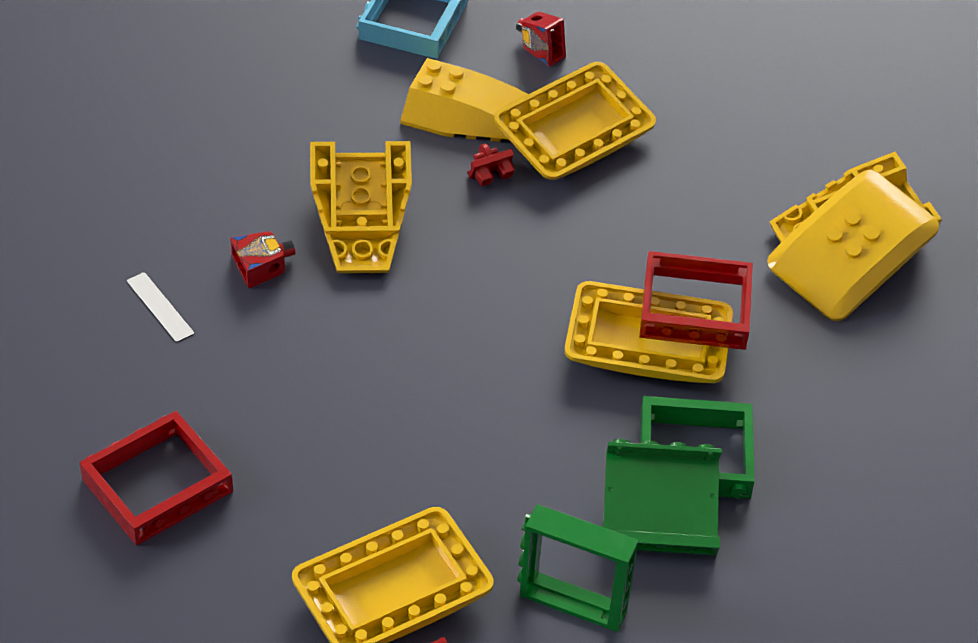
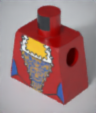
(543, 37)
(260, 256)

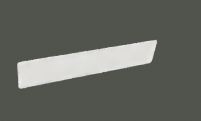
(160, 307)

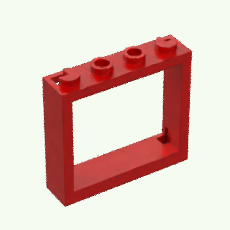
(697, 330)
(176, 507)

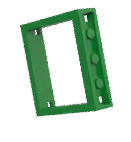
(710, 415)
(566, 596)

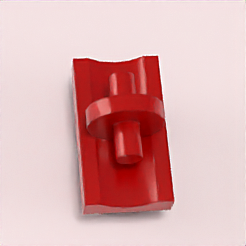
(488, 161)

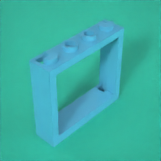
(407, 40)

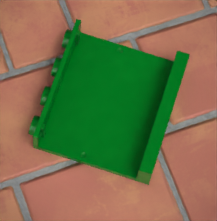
(663, 495)

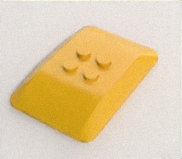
(574, 120)
(852, 244)
(607, 332)
(393, 580)

